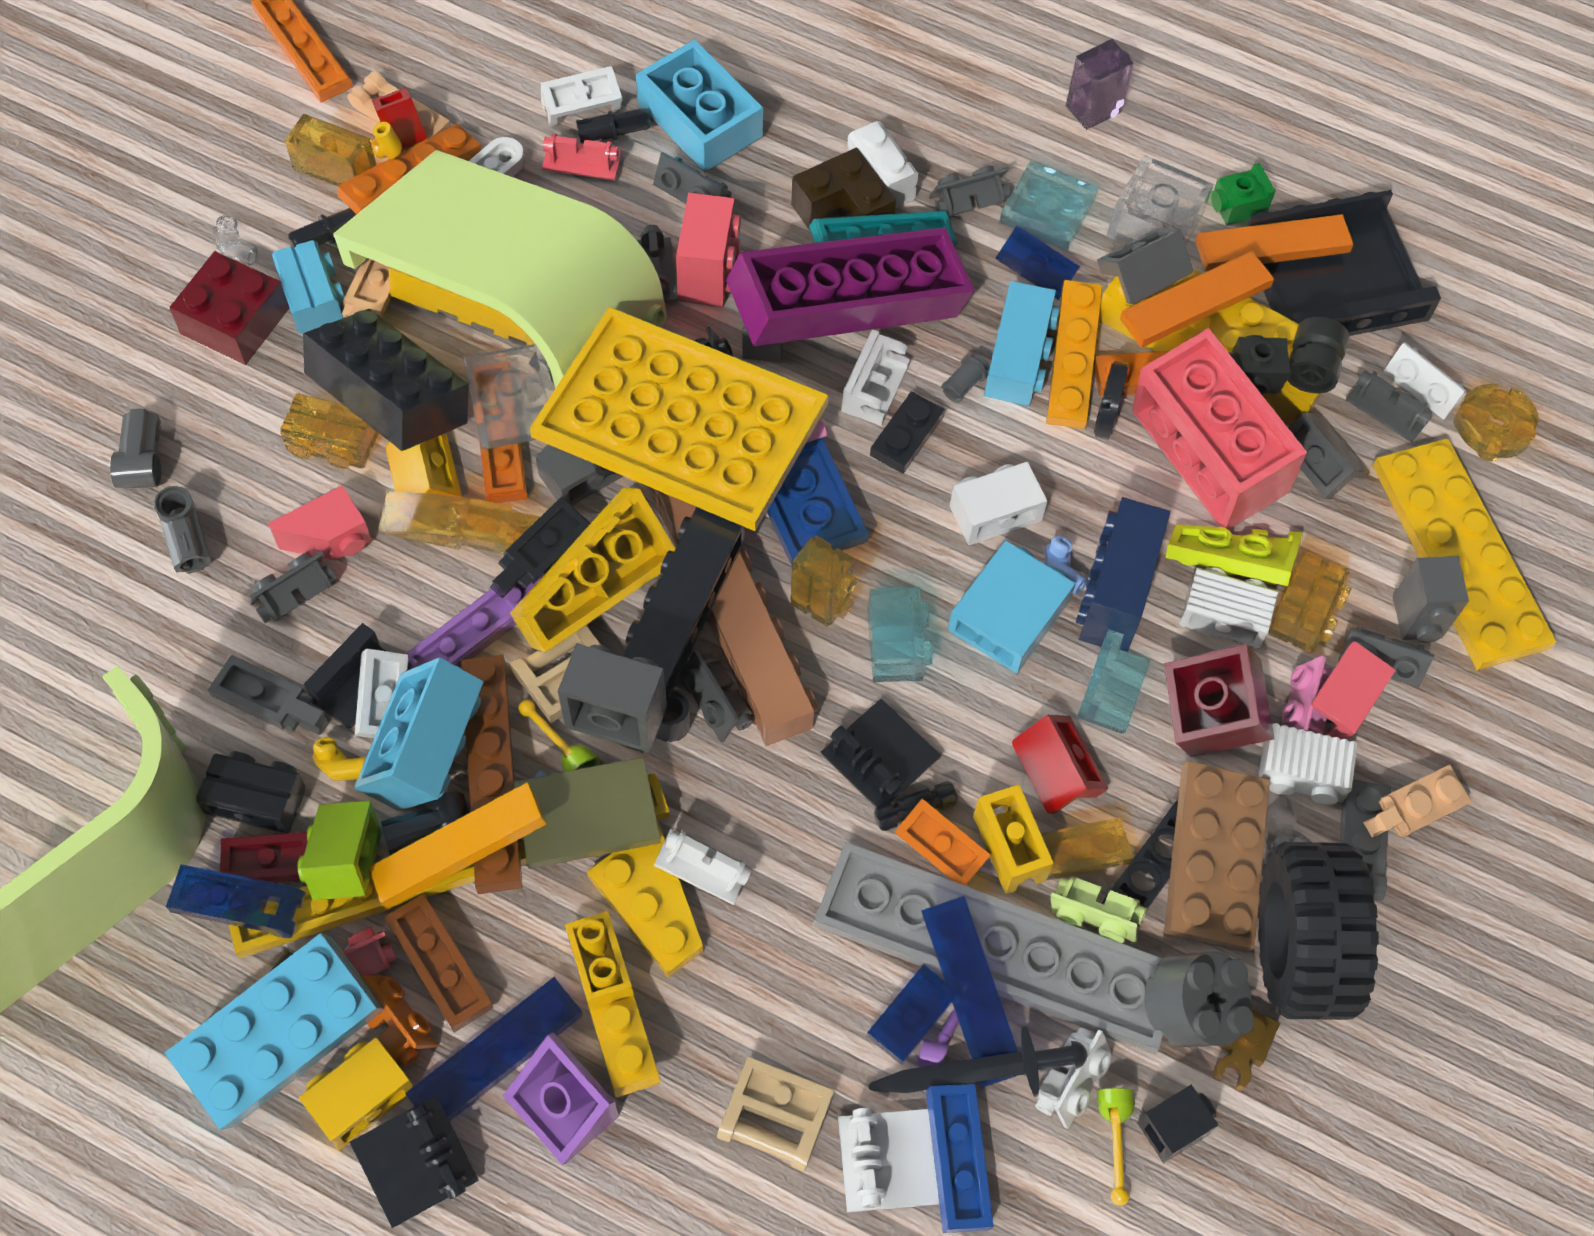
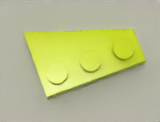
(1244, 555)

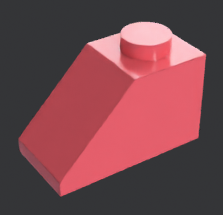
(323, 525)

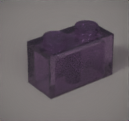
(1099, 84)

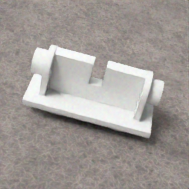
(1425, 381)
(702, 866)
(1070, 1092)

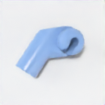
(1058, 556)

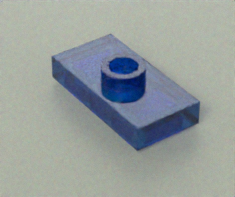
(1036, 261)
(911, 1015)

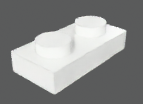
(376, 685)

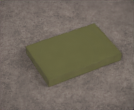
(592, 813)

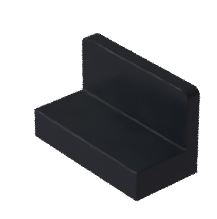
(337, 679)

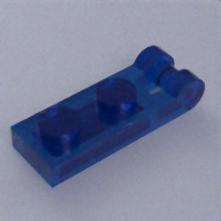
(234, 900)

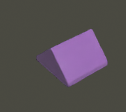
(560, 1100)

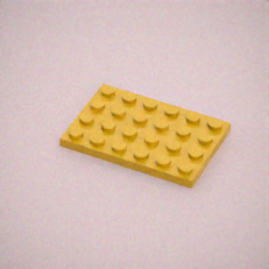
(680, 417)

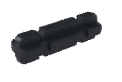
(889, 815)

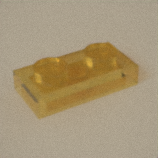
(1087, 848)

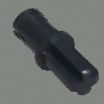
(612, 125)
(321, 230)

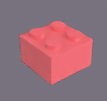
(707, 249)

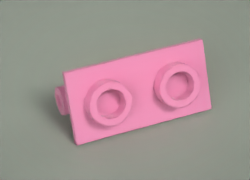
(1305, 684)

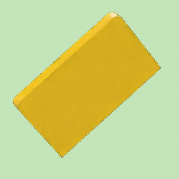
(424, 468)

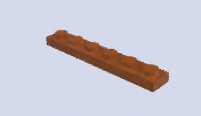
(492, 767)

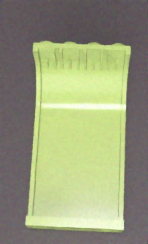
(509, 247)
(109, 862)

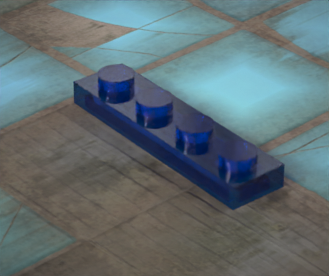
(969, 980)
(498, 1050)

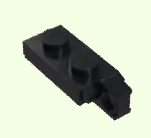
(539, 547)

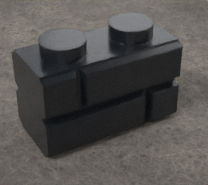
(251, 791)

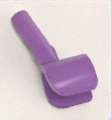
(935, 1052)

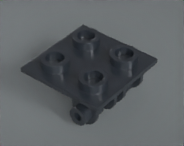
(880, 754)
(414, 1161)

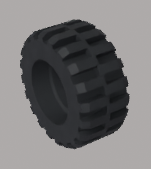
(1317, 931)

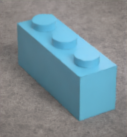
(1022, 344)

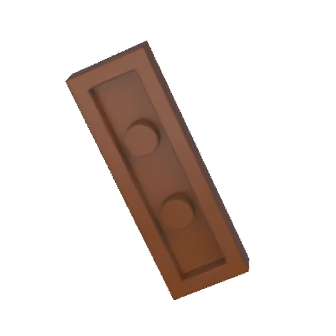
(438, 962)

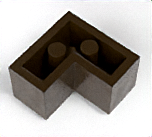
(840, 189)

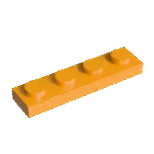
(1074, 354)

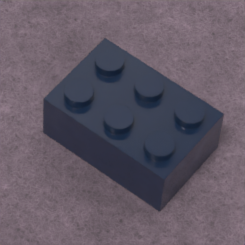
(1122, 572)

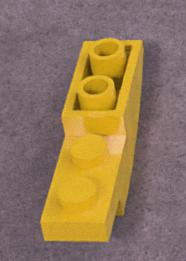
(612, 1004)

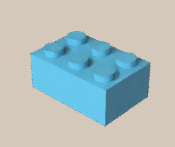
(699, 105)
(420, 735)

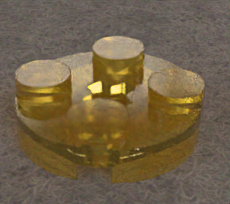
(1492, 440)

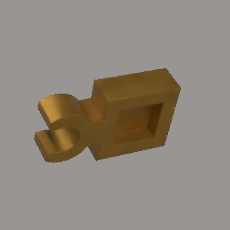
(1248, 1048)

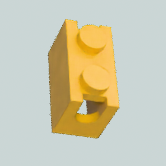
(1012, 838)
(355, 1092)

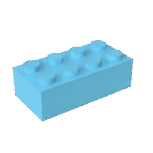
(274, 1031)

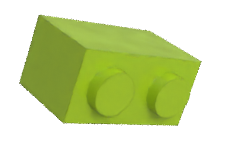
(340, 850)

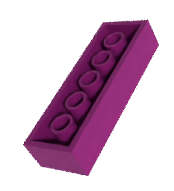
(848, 285)

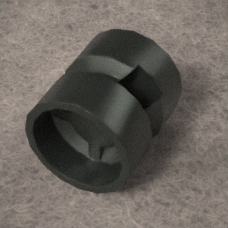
(1317, 354)

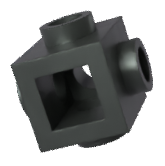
(1263, 361)

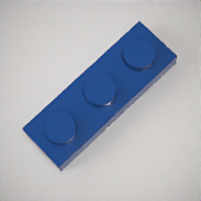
(959, 1158)

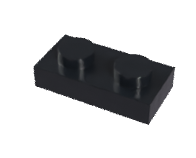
(907, 432)

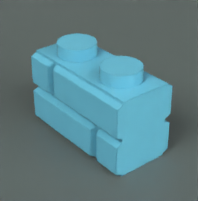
(308, 285)

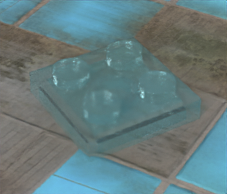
(1049, 205)

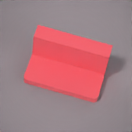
(1352, 690)

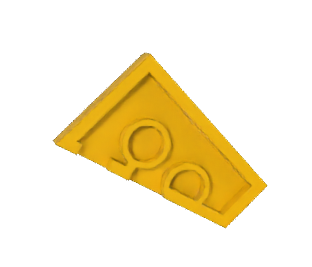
(649, 905)

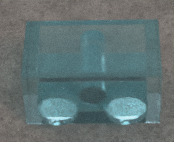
(897, 634)

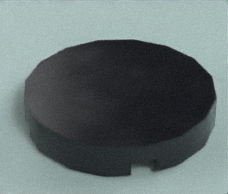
(1110, 400)

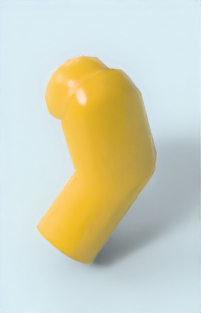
(386, 141)
(334, 762)

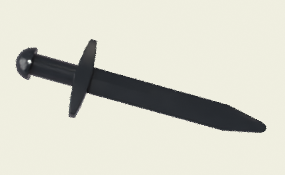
(985, 1068)

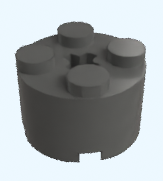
(1200, 999)

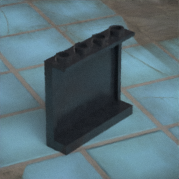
(1360, 289)

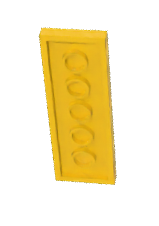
(1449, 519)

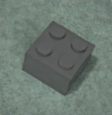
(613, 696)

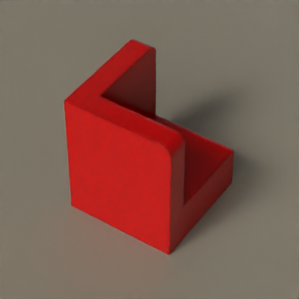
(400, 112)

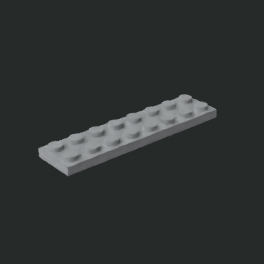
(1028, 953)

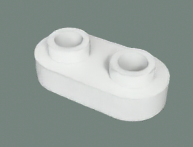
(498, 151)

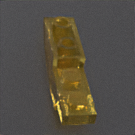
(453, 521)

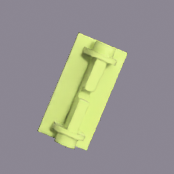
(1113, 919)

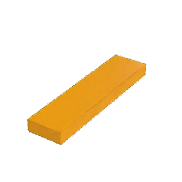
(457, 845)

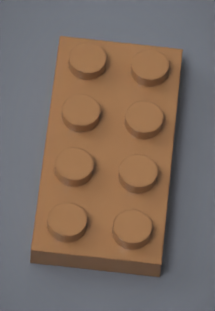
(1217, 856)

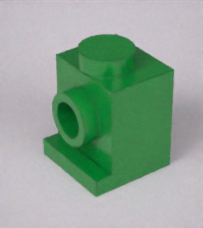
(1242, 195)

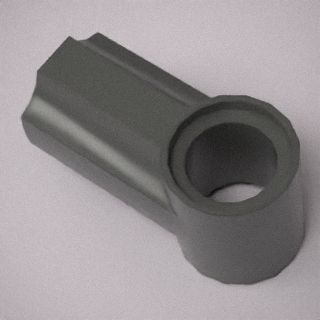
(138, 457)
(182, 530)

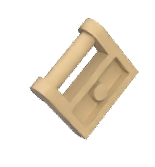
(545, 687)
(781, 1099)

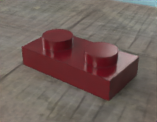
(264, 856)

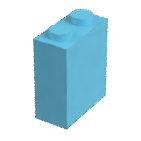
(1011, 606)

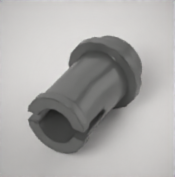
(972, 370)

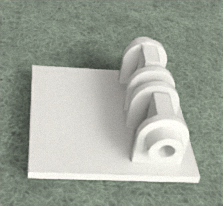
(887, 1160)

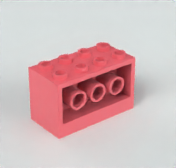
(1217, 430)

